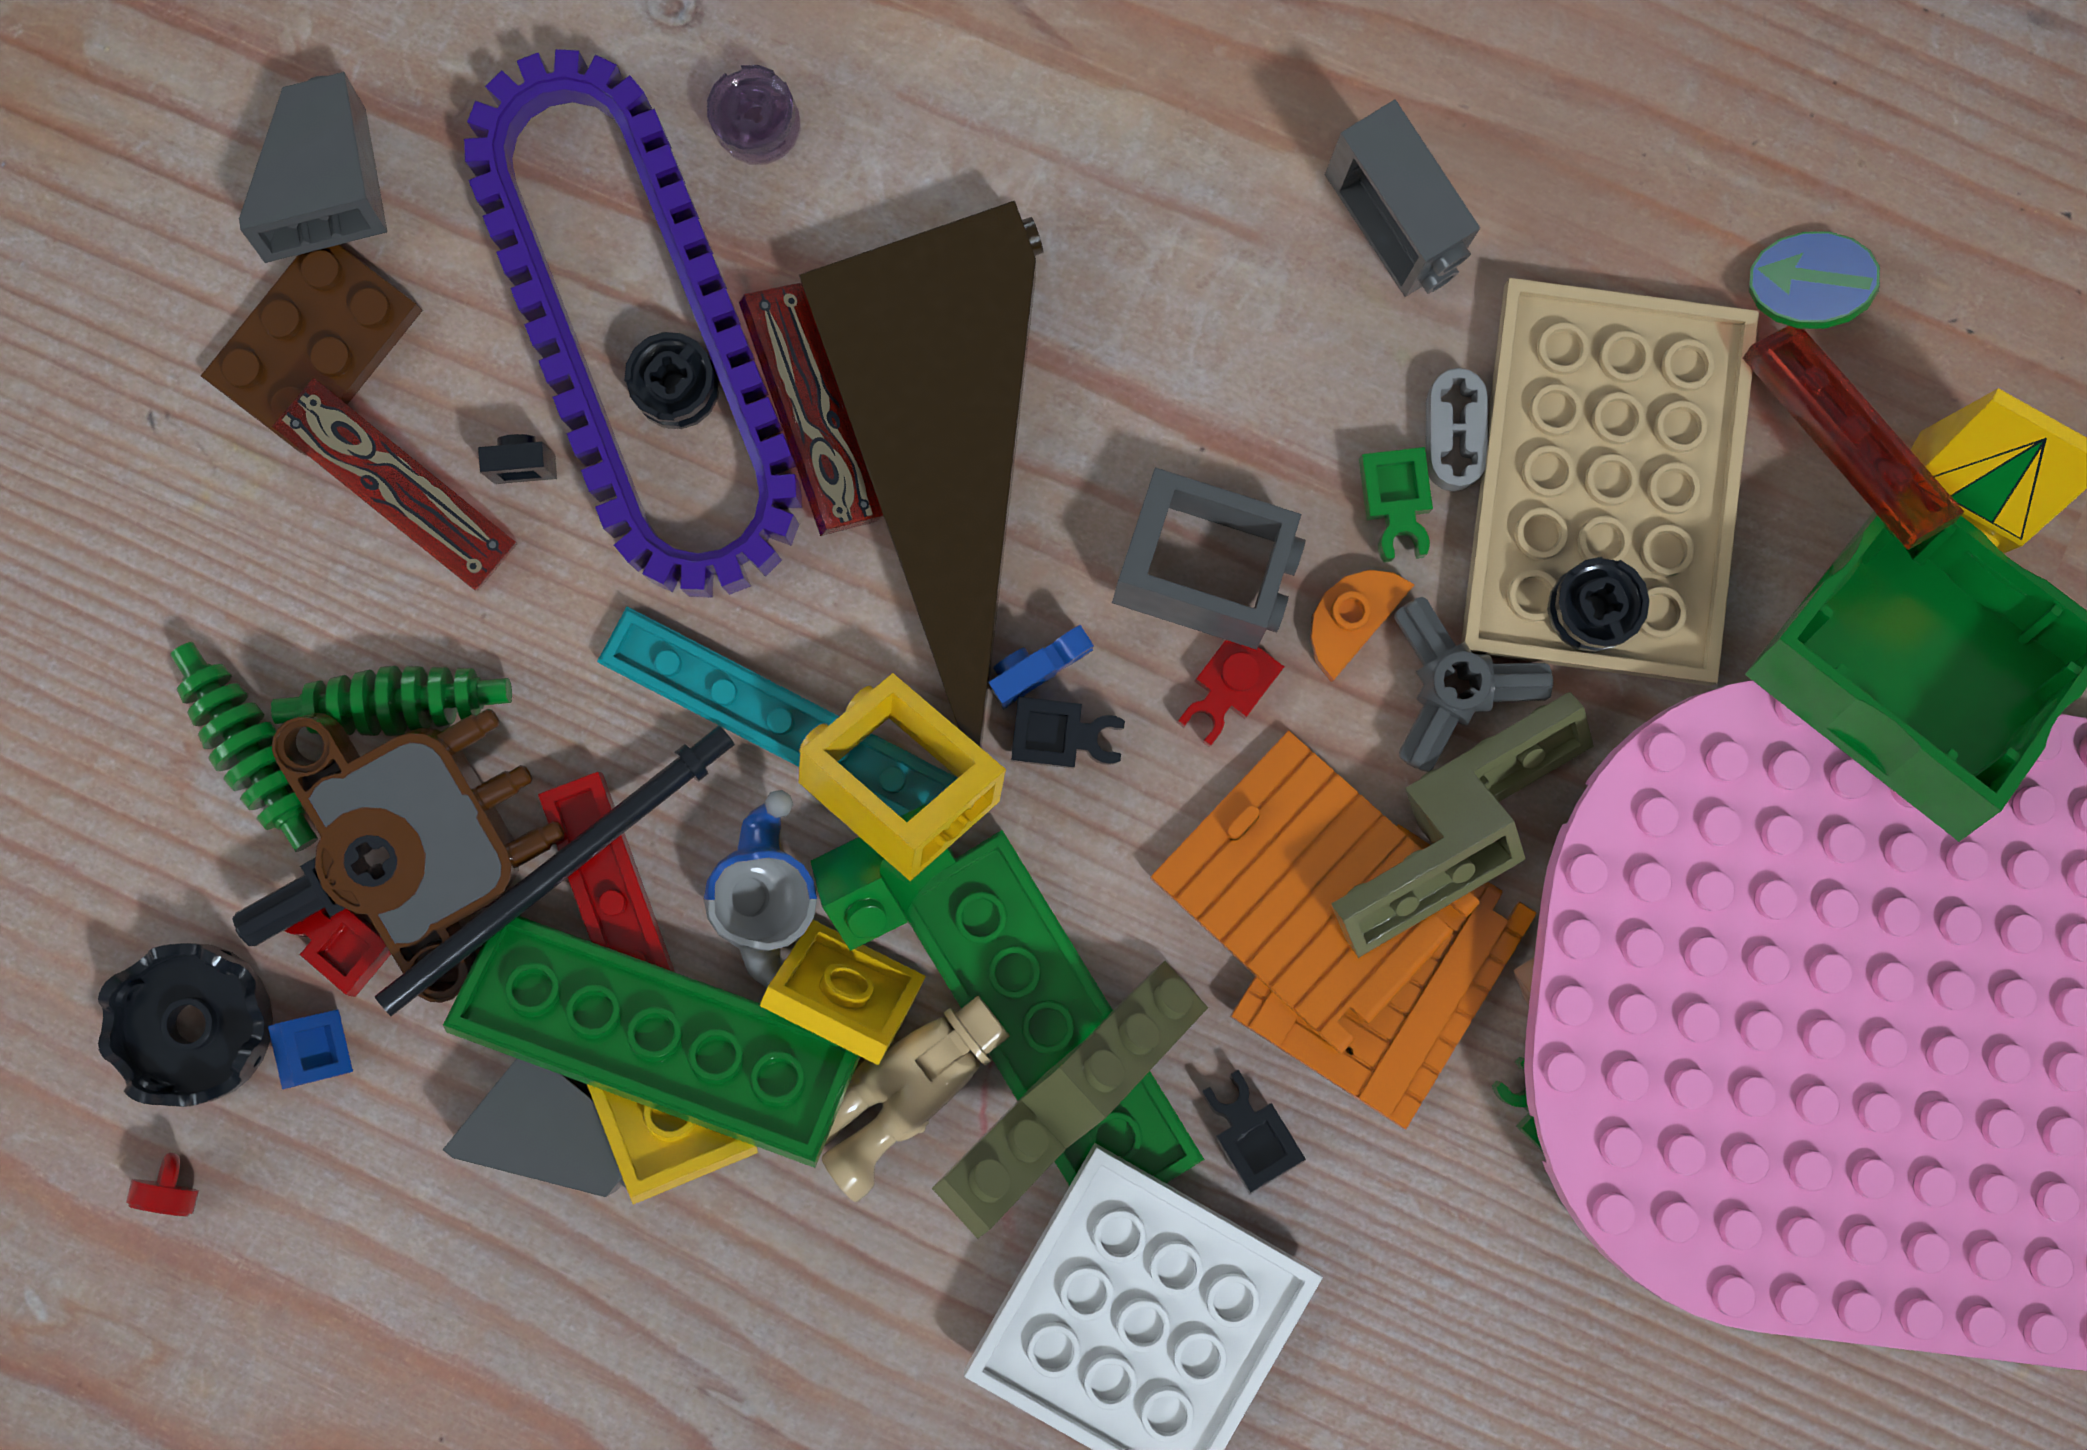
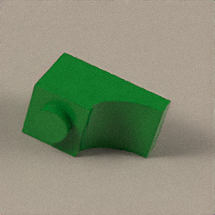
(865, 891)

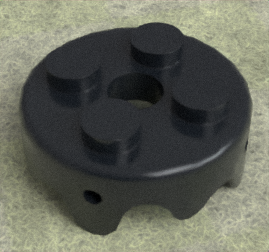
(142, 1032)

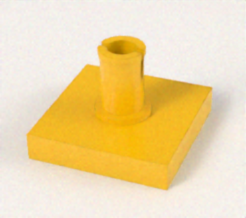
(842, 993)
(661, 1149)

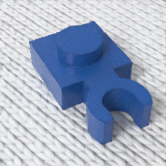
(1023, 672)

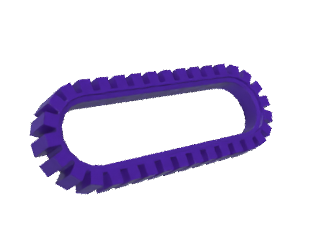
(557, 343)

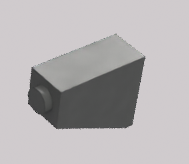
(314, 173)
(540, 1130)

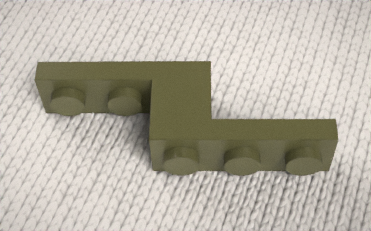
(1465, 824)
(1069, 1100)

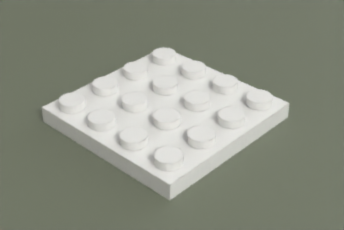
(1141, 1316)

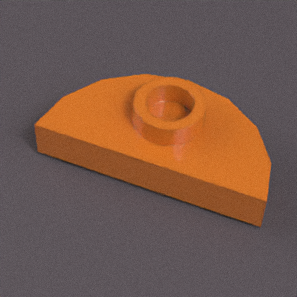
(1351, 615)

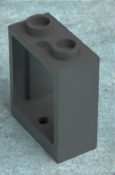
(1402, 200)
(1196, 608)

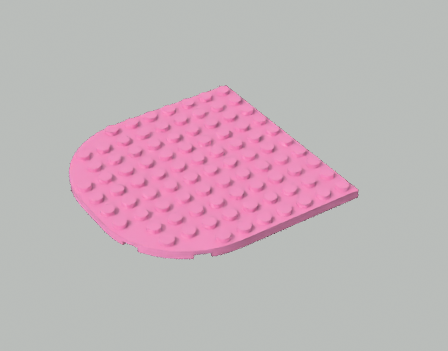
(1818, 1041)

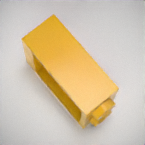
(938, 825)

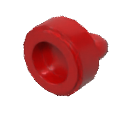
(163, 1195)

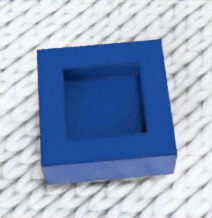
(310, 1049)

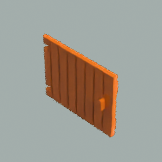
(1277, 882)
(1417, 1031)

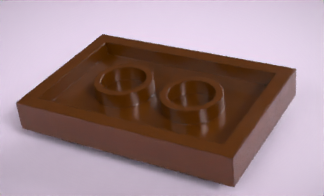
(318, 321)

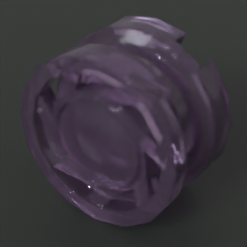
(754, 115)

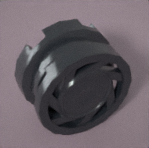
(672, 380)
(1598, 604)

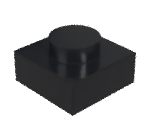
(517, 460)

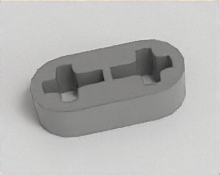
(1471, 430)

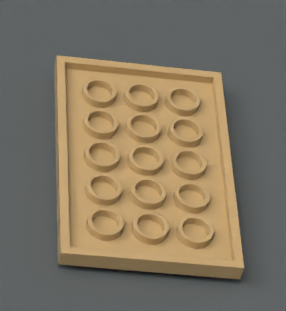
(1617, 443)

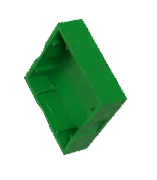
(1932, 667)

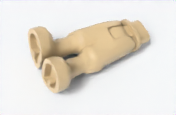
(912, 1085)

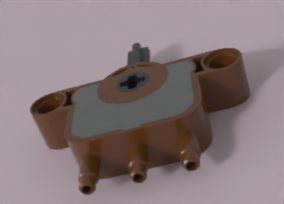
(430, 816)

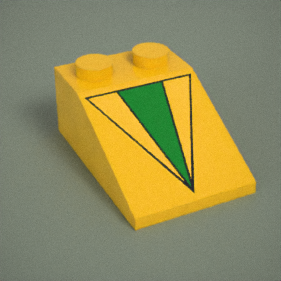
(2005, 466)

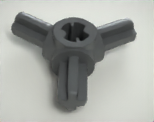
(1440, 704)

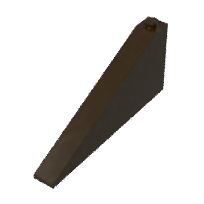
(933, 381)

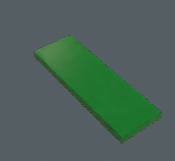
(1003, 943)
(653, 1038)

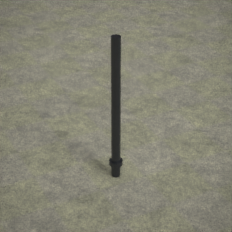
(688, 765)

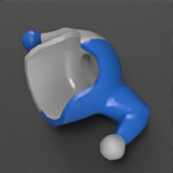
(761, 894)

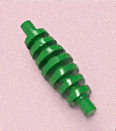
(395, 699)
(240, 744)

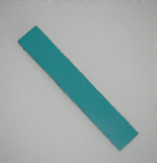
(759, 708)

